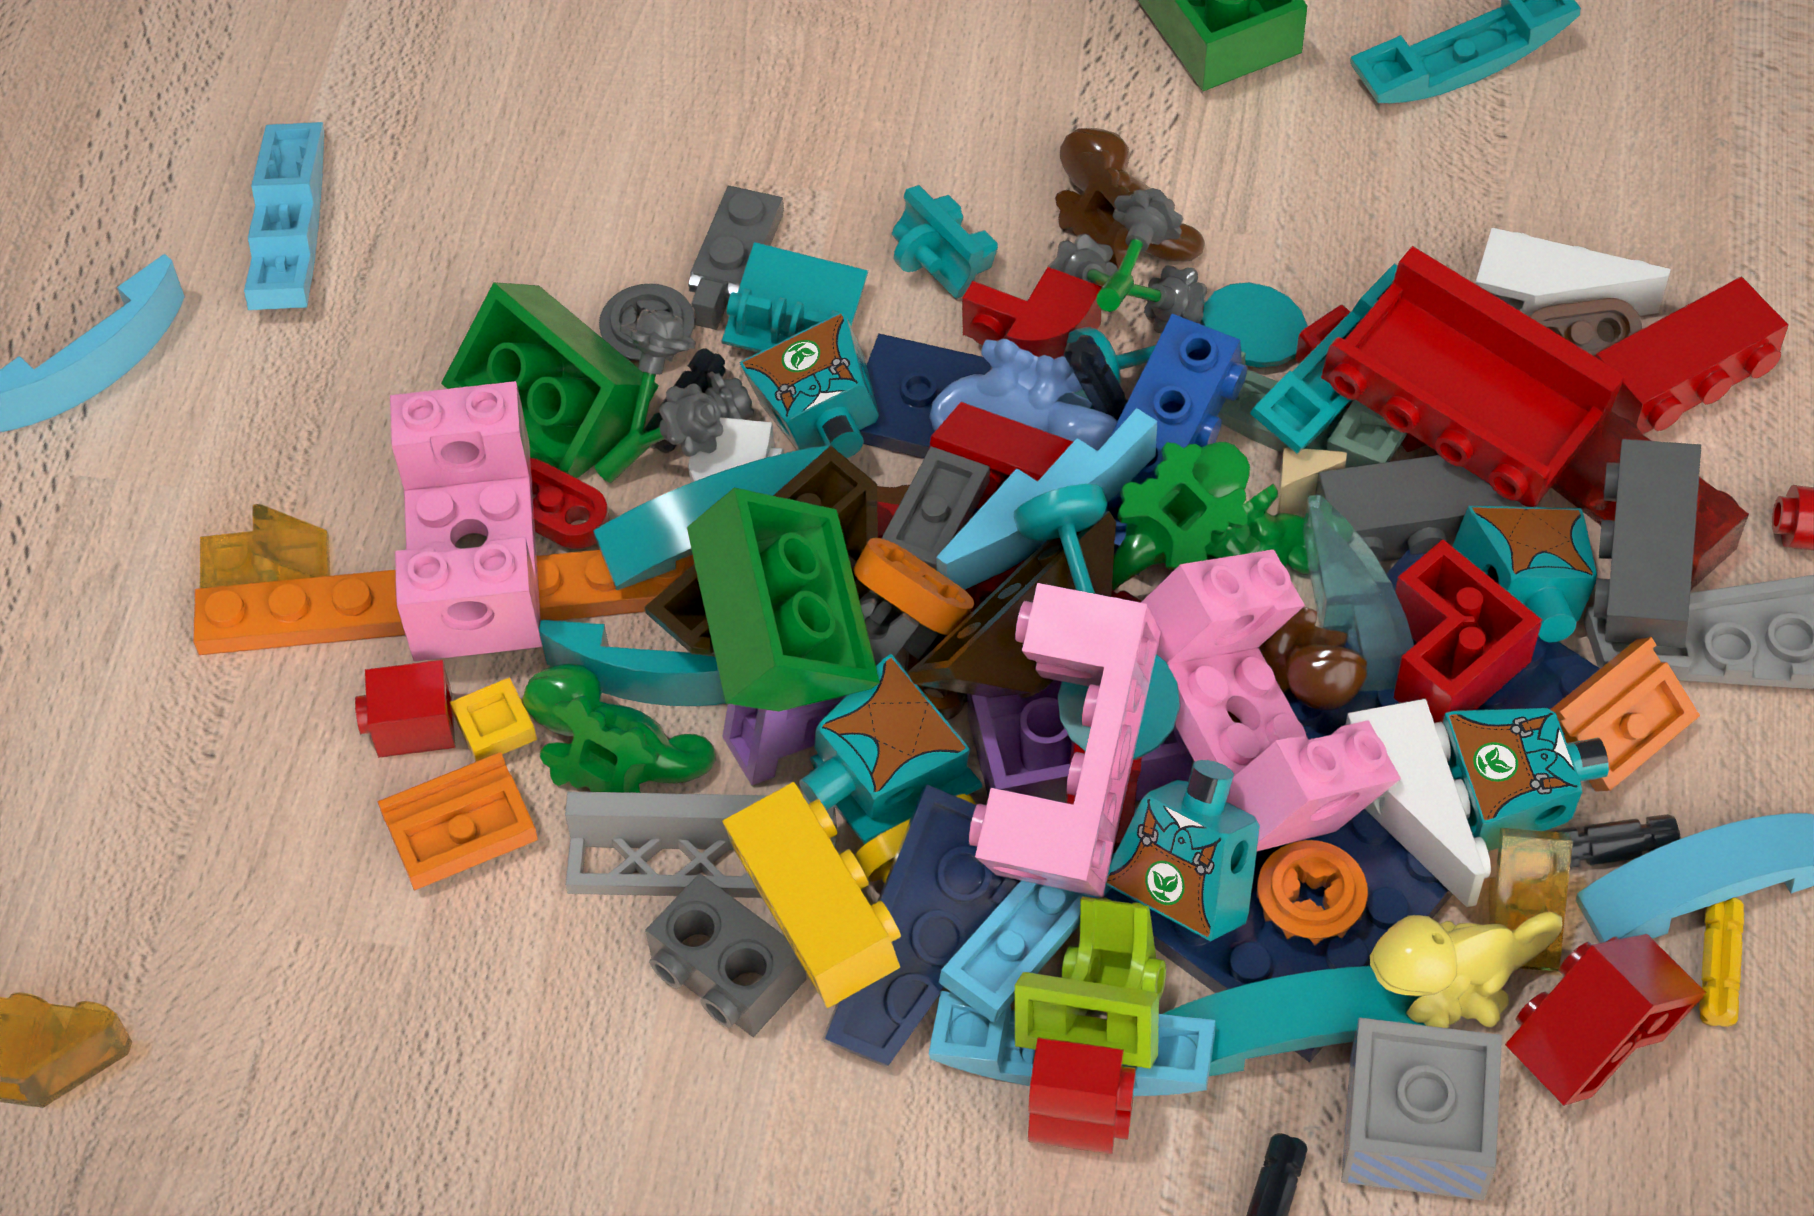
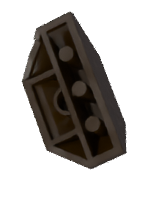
(825, 482)
(983, 649)

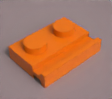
(1631, 707)
(457, 821)

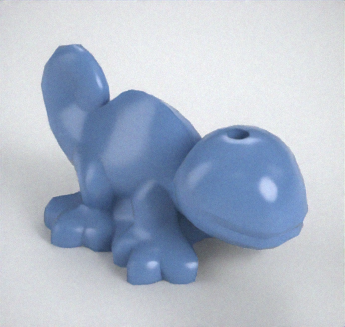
(1030, 392)

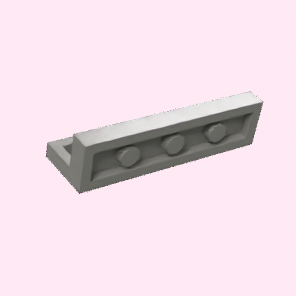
(651, 825)

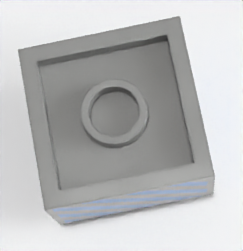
(1422, 1109)

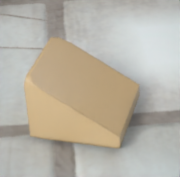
(1300, 476)

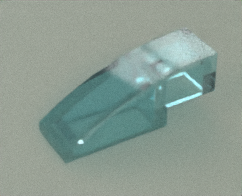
(1355, 593)

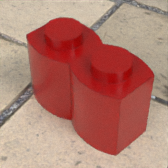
(1079, 1096)

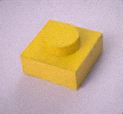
(493, 720)

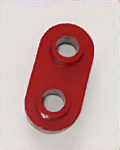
(562, 501)

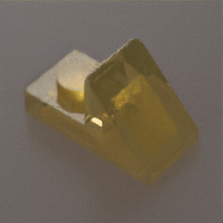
(274, 551)
(1531, 881)

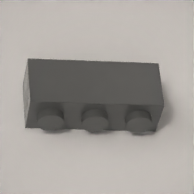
(1406, 502)
(1649, 542)

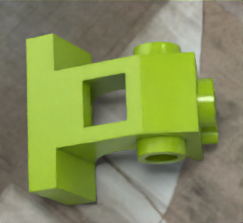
(1108, 973)

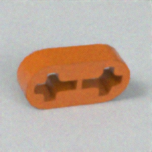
(912, 586)

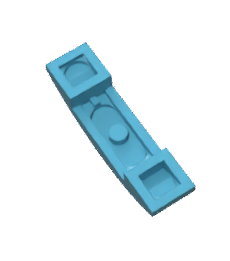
(97, 356)
(1700, 873)
(985, 1048)

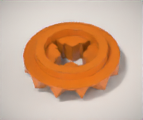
(1318, 866)

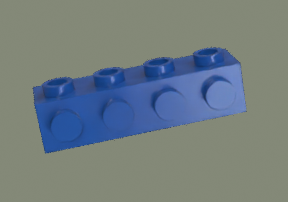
(1184, 391)

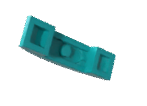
(1462, 53)
(1304, 402)
(655, 533)
(632, 673)
(1293, 1013)

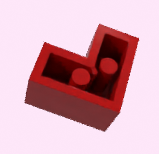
(1465, 631)
(1600, 1012)

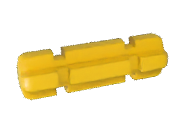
(1722, 963)

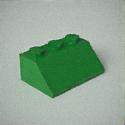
(569, 380)
(780, 602)

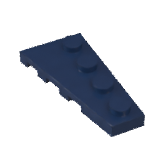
(938, 902)

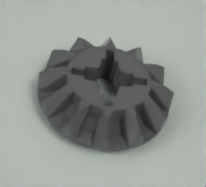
(630, 302)

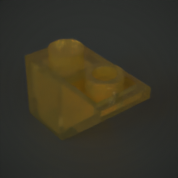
(54, 1047)

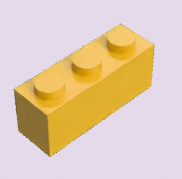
(814, 893)

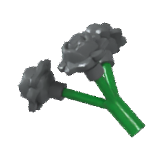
(1148, 219)
(689, 414)

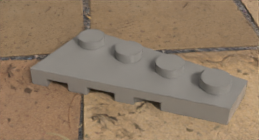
(1737, 636)

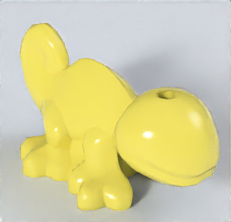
(1457, 966)

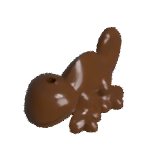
(1098, 165)
(1314, 662)

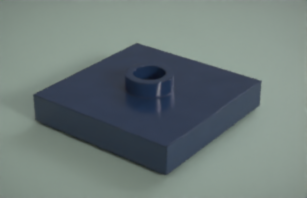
(905, 384)

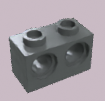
(737, 946)

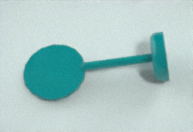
(1252, 312)
(1061, 515)

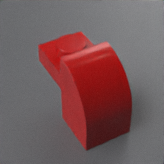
(1036, 325)

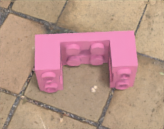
(464, 474)
(1210, 636)
(1112, 651)

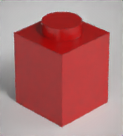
(407, 709)

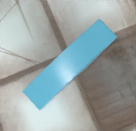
(285, 216)
(991, 539)

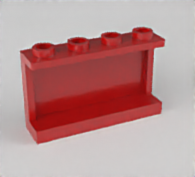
(1473, 379)

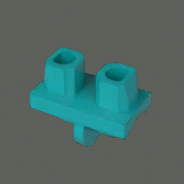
(933, 238)

